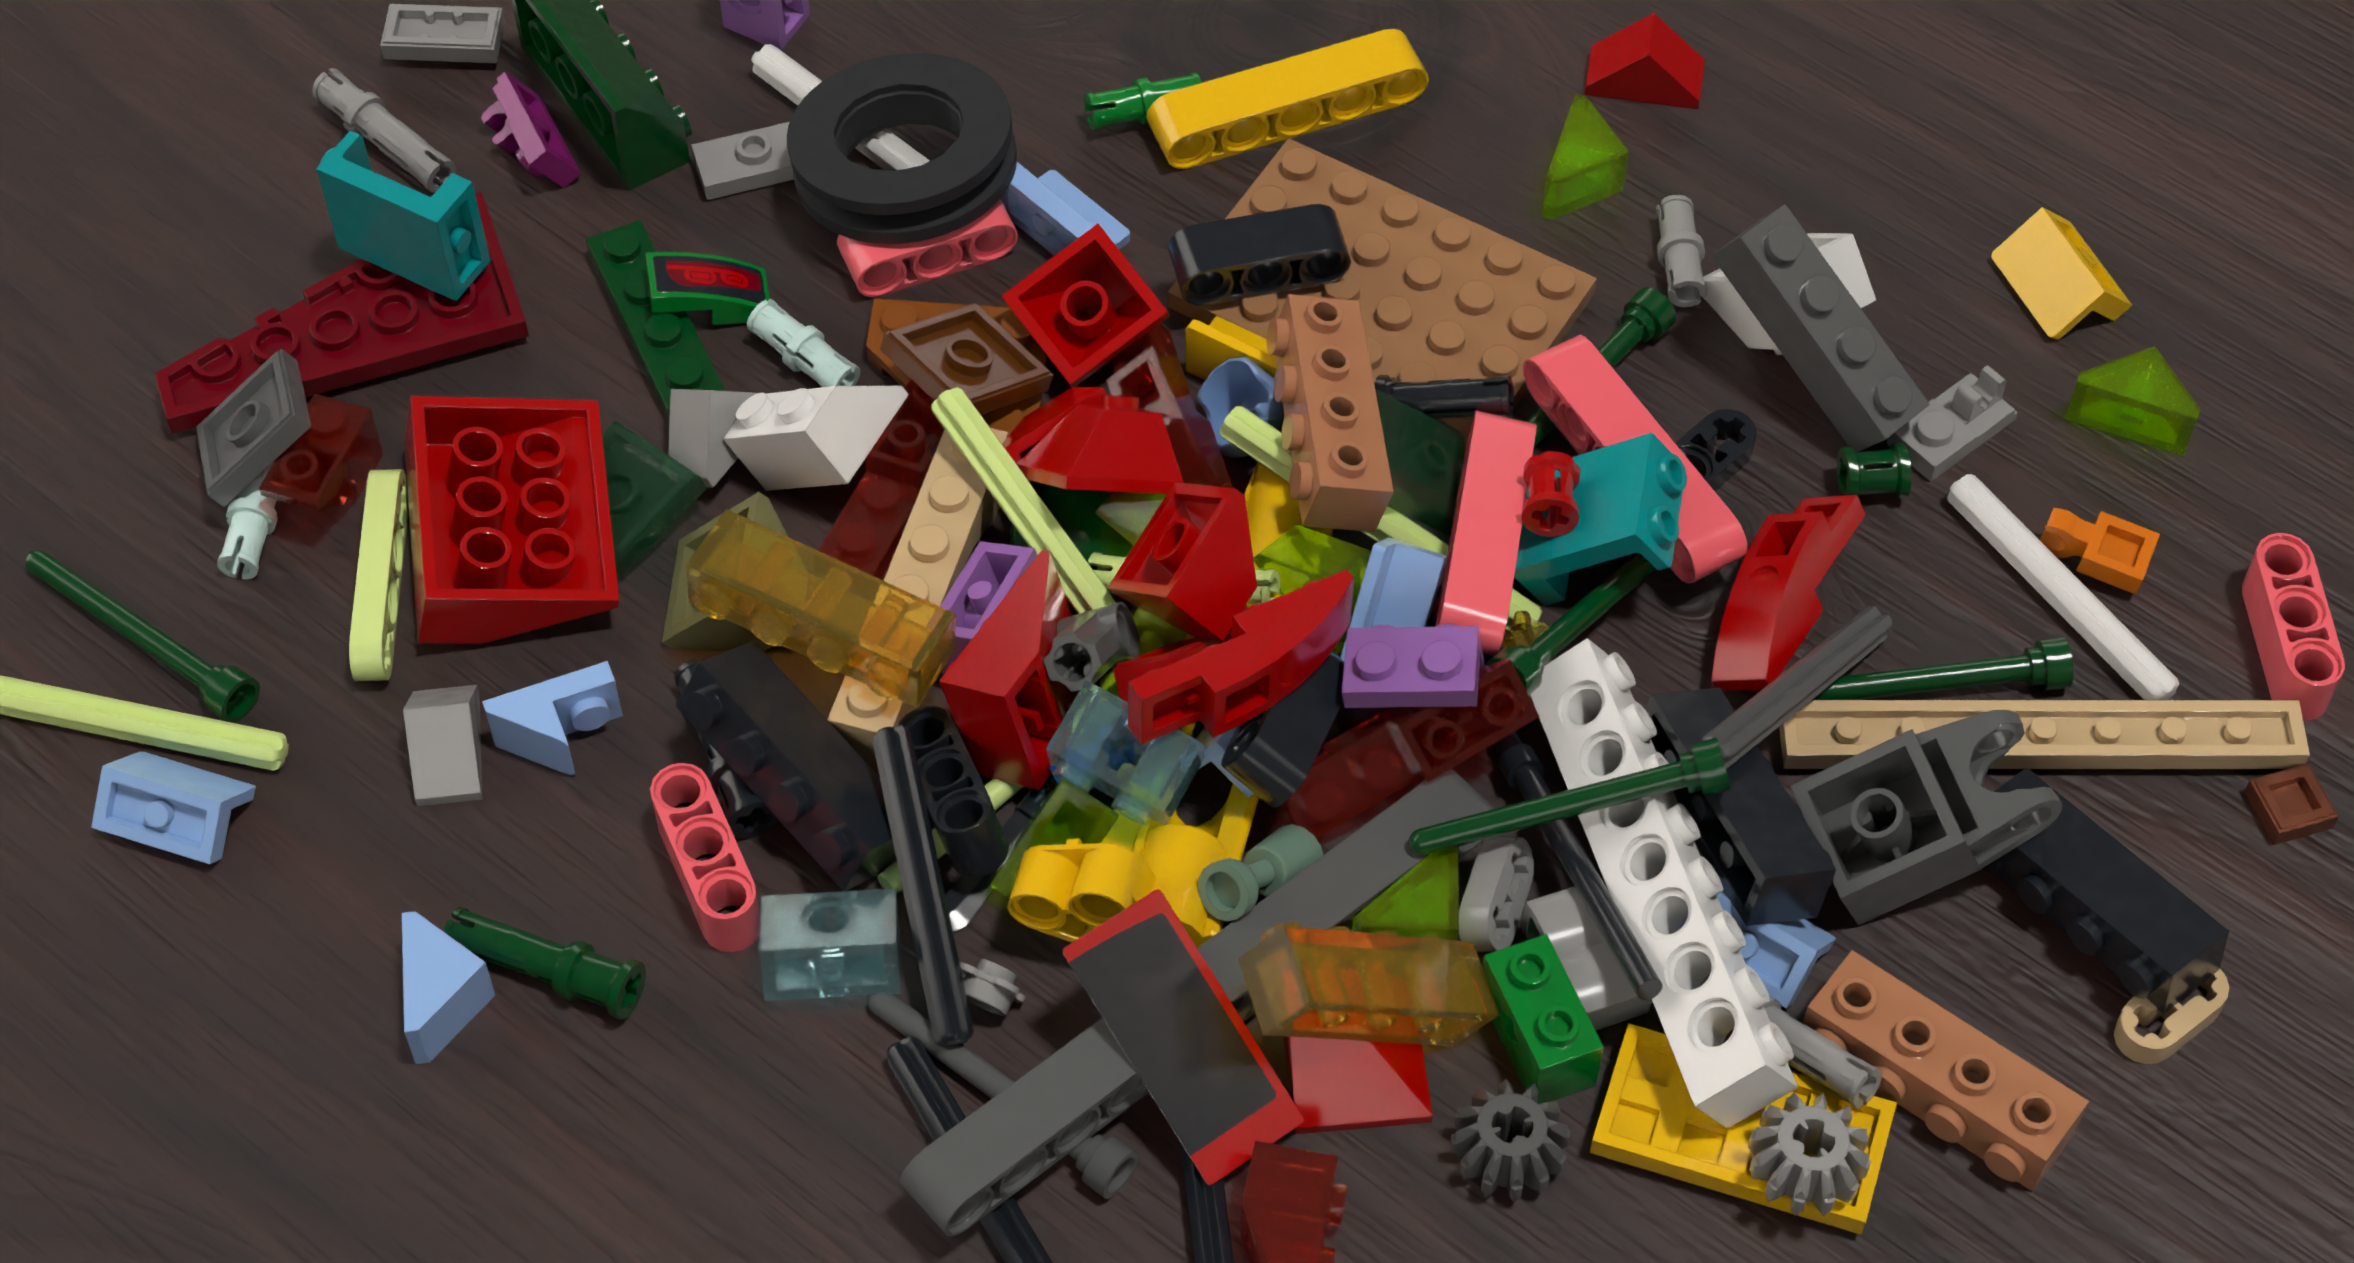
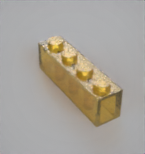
(821, 608)
(1366, 986)

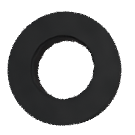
(911, 201)

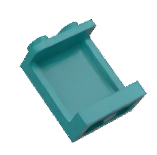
(414, 235)
(1626, 506)

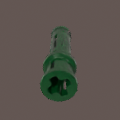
(571, 969)

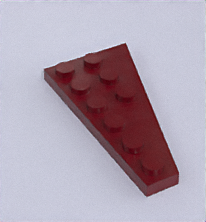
(351, 331)

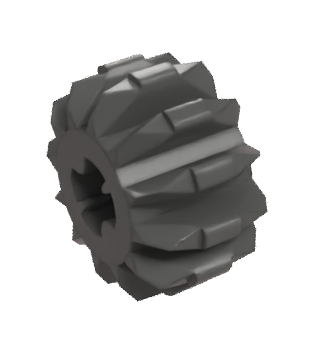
(1535, 1147)

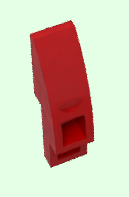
(1775, 592)
(1266, 659)

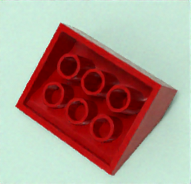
(506, 516)

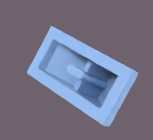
(441, 986)

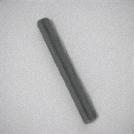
(1800, 684)

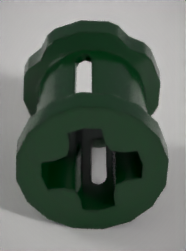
(1874, 471)

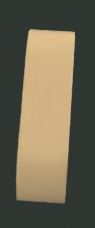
(2180, 1022)

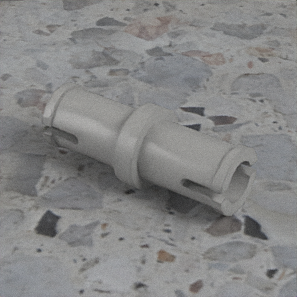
(1681, 251)

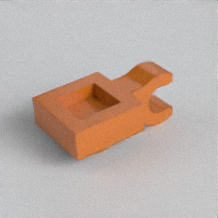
(2109, 549)

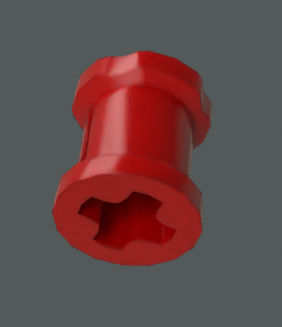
(1551, 494)

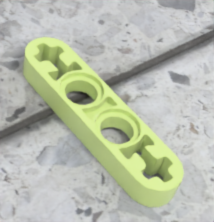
(379, 576)

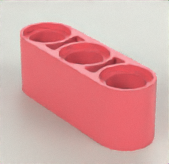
(889, 268)
(2293, 624)
(711, 882)

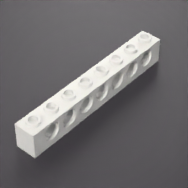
(1605, 735)

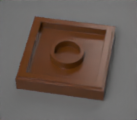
(970, 353)

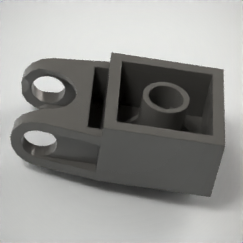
(1937, 807)

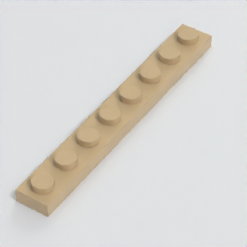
(2068, 732)

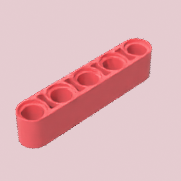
(1599, 410)
(1487, 527)

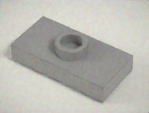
(443, 33)
(743, 161)

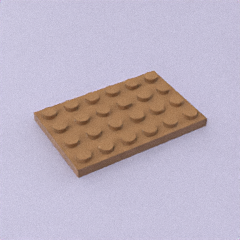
(1430, 284)

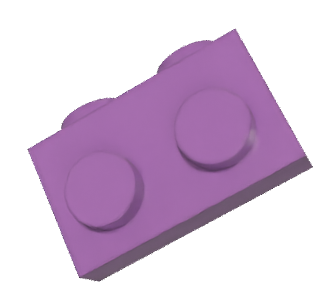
(1412, 666)

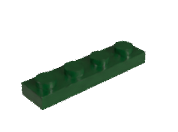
(663, 341)

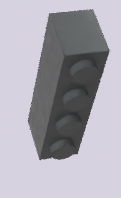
(1820, 329)

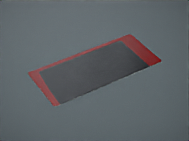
(1183, 1035)

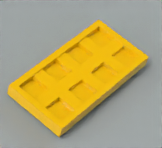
(1656, 1127)

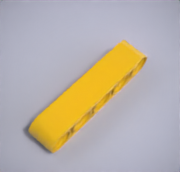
(1287, 98)

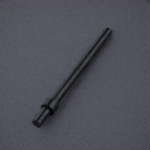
(1525, 773)

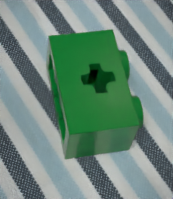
(1542, 1020)

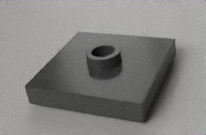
(252, 427)

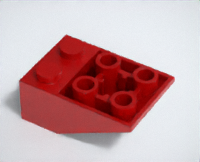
(1001, 684)

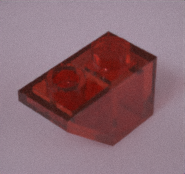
(329, 460)

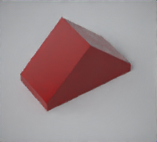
(1646, 65)

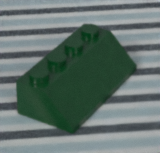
(604, 87)

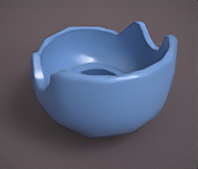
(1239, 384)

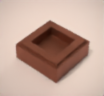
(2291, 804)

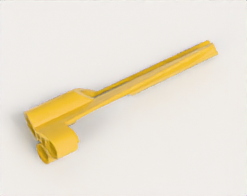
(1080, 885)

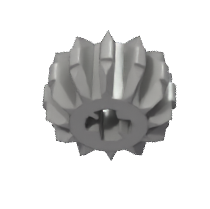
(1816, 1179)

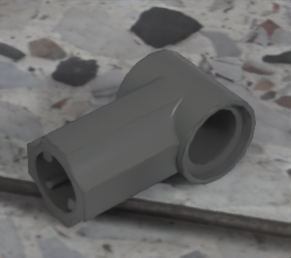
(1091, 645)

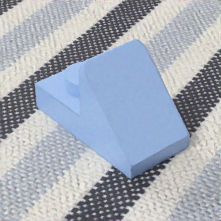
(539, 716)

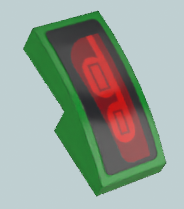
(705, 283)

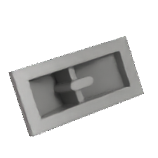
(698, 427)
(444, 744)

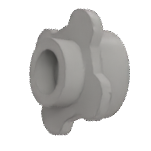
(990, 986)

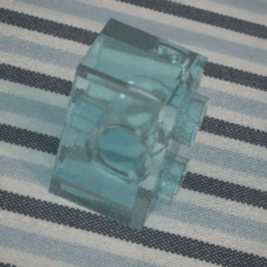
(830, 944)

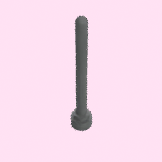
(1103, 1161)

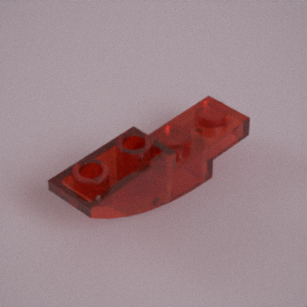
(1155, 375)
(885, 496)
(1406, 746)

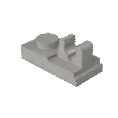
(1956, 423)

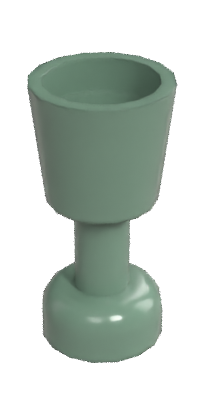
(1232, 886)

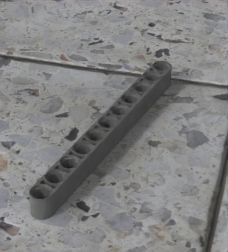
(1092, 1078)

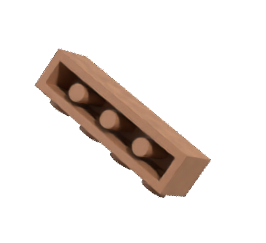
(1330, 413)
(1948, 1072)

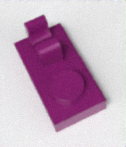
(528, 125)

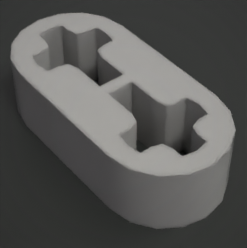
(1496, 893)

